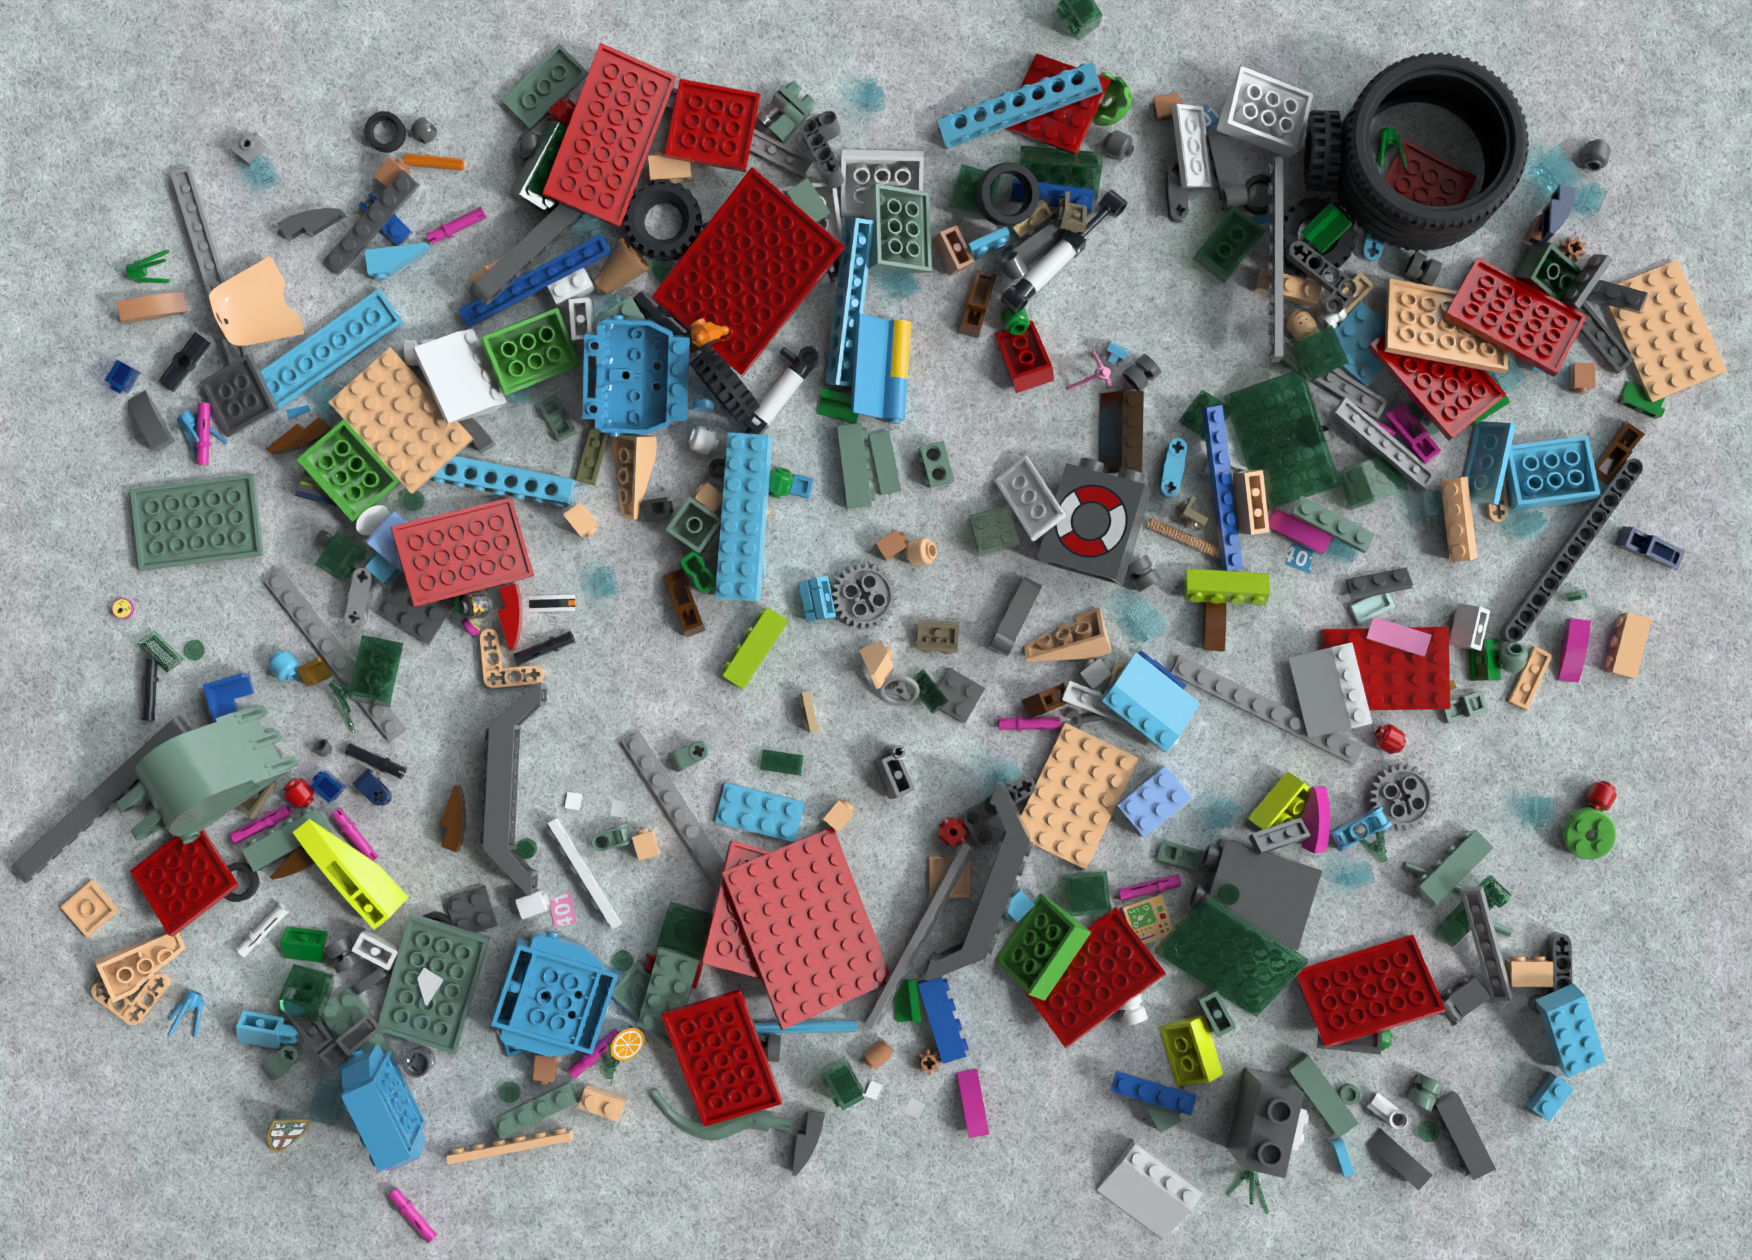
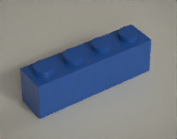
(942, 1020)

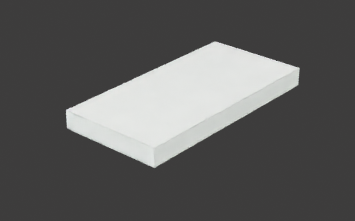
(1192, 146)
(1030, 498)

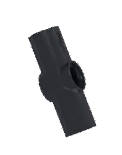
(657, 313)
(175, 372)

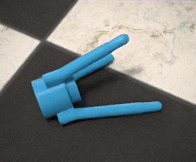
(189, 425)
(189, 1001)

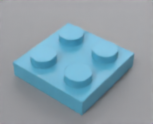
(994, 240)

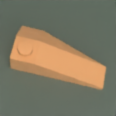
(635, 461)
(1079, 640)
(133, 965)

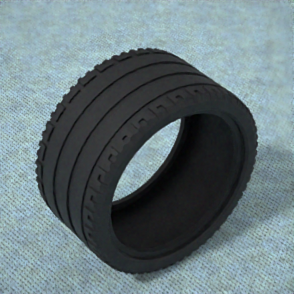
(1471, 95)

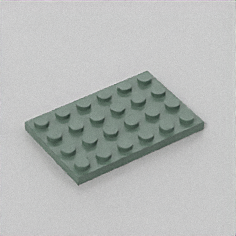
(196, 522)
(449, 954)

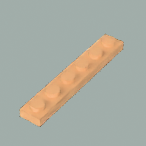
(501, 1147)

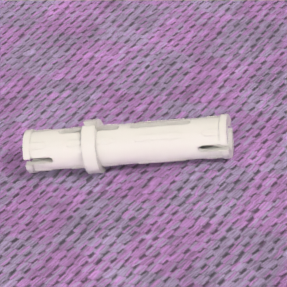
(255, 937)

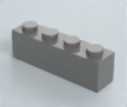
(1463, 1135)

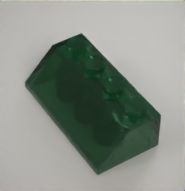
(1063, 168)
(684, 929)

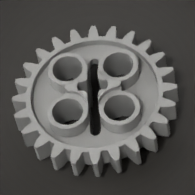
(881, 587)
(1419, 790)

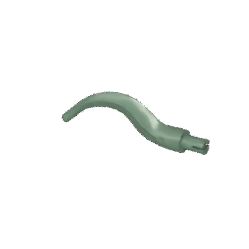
(758, 1120)

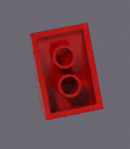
(1025, 358)

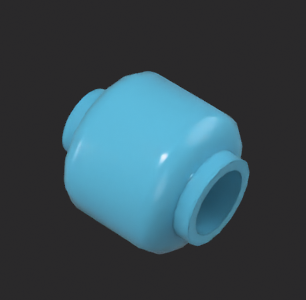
(283, 666)

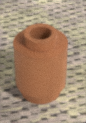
(877, 1054)

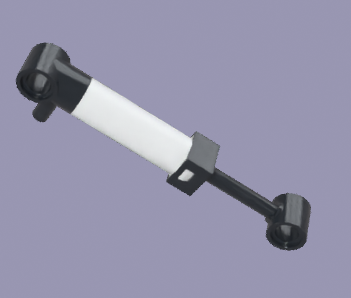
(1070, 246)
(776, 397)

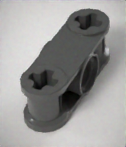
(1176, 195)

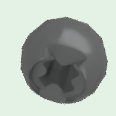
(423, 128)

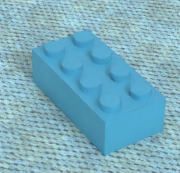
(1570, 1030)

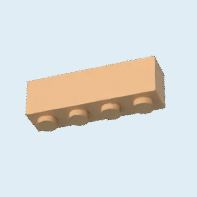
(1458, 519)

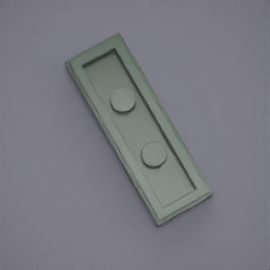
(885, 462)

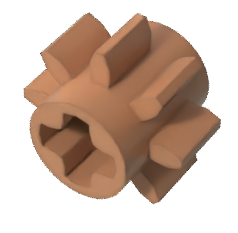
(1577, 246)
(924, 1057)

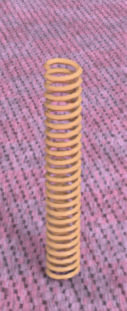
(1179, 532)

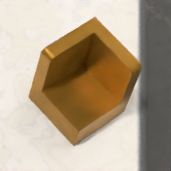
(314, 672)

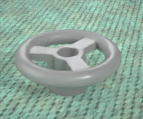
(899, 687)

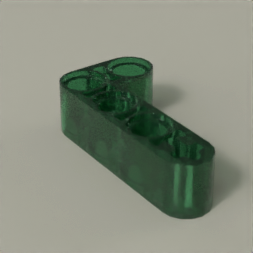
(1456, 924)

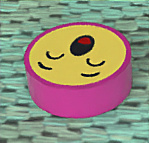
(122, 608)
(471, 626)

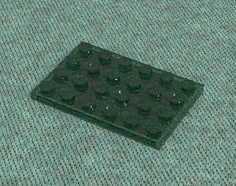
(1283, 438)
(1231, 955)

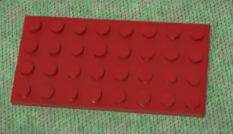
(609, 135)

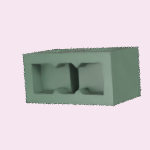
(941, 463)

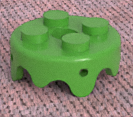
(1120, 104)
(1577, 825)

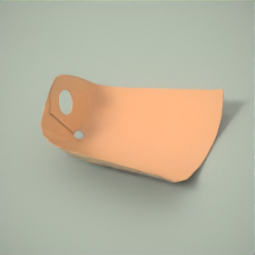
(255, 306)

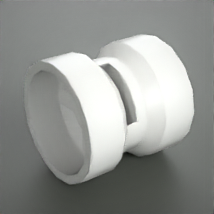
(1332, 320)

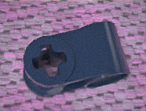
(371, 786)

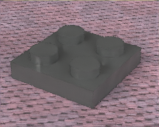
(961, 693)
(472, 910)

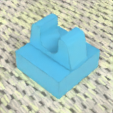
(1116, 352)

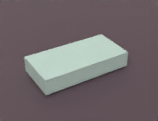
(1371, 607)

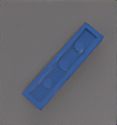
(1051, 194)
(1153, 1092)

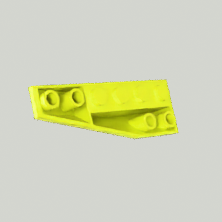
(352, 873)

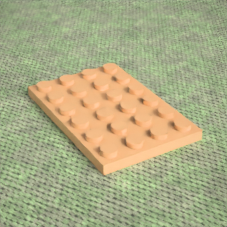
(1419, 329)
(1669, 335)
(400, 420)
(1076, 795)

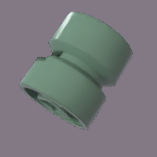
(1424, 1091)

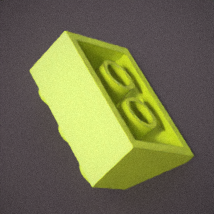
(1282, 803)
(1191, 1051)

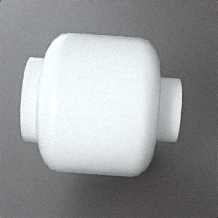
(702, 440)

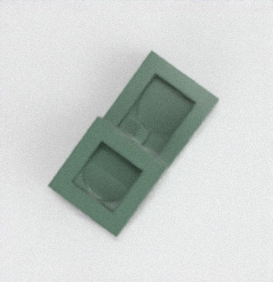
(557, 418)
(1464, 707)
(1180, 855)

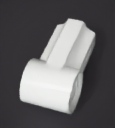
(1386, 1110)

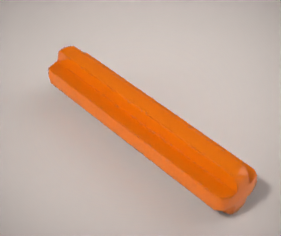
(434, 162)

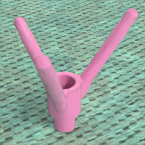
(1099, 374)

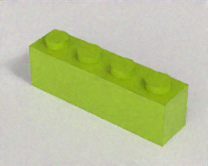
(1226, 587)
(755, 648)

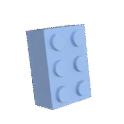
(1153, 801)

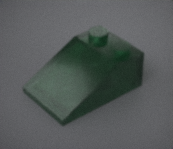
(1370, 482)

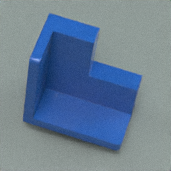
(223, 692)

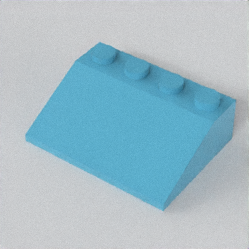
(1551, 473)
(1149, 702)

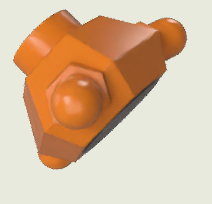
(704, 335)

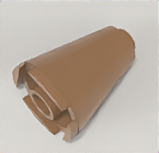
(620, 268)

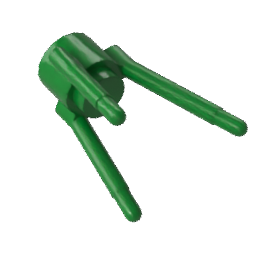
(1387, 139)
(138, 269)

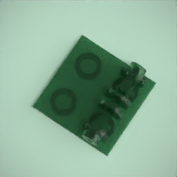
(1192, 416)

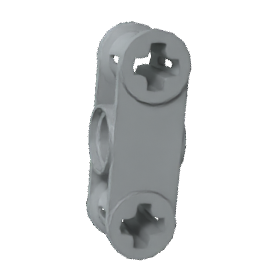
(359, 597)

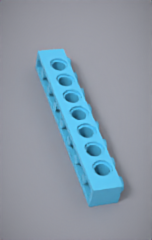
(1031, 108)
(849, 299)
(563, 485)

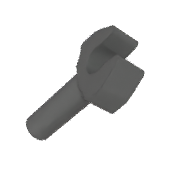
(1083, 718)

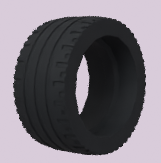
(1030, 188)

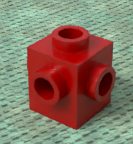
(945, 827)

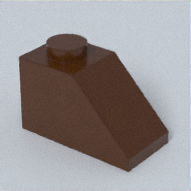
(1044, 701)

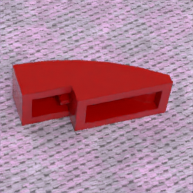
(512, 615)

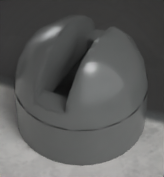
(322, 538)
(322, 748)

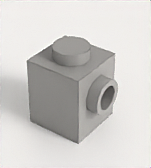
(249, 147)
(1095, 672)

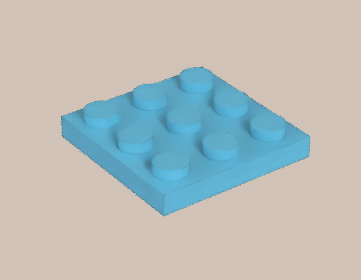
(1355, 335)

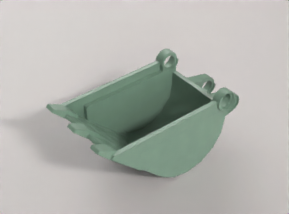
(205, 774)

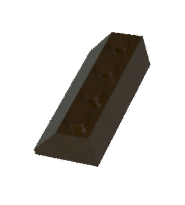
(1121, 431)

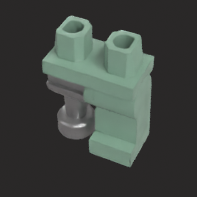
(791, 109)

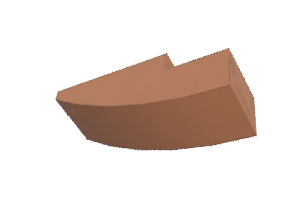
(151, 307)

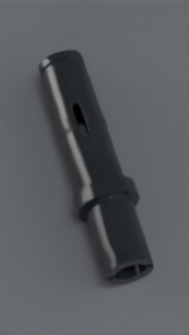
(545, 647)
(149, 690)
(383, 764)

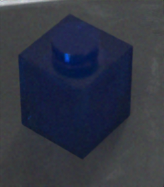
(122, 377)
(327, 786)

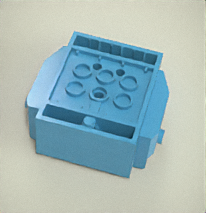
(632, 403)
(559, 969)
(382, 1108)

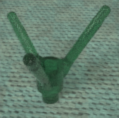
(342, 693)
(1378, 846)
(609, 1061)
(1252, 1176)

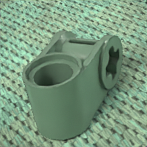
(686, 755)
(613, 838)
(282, 1061)

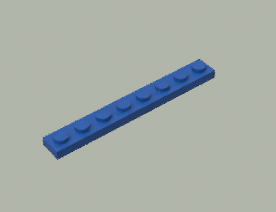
(537, 280)
(1222, 488)

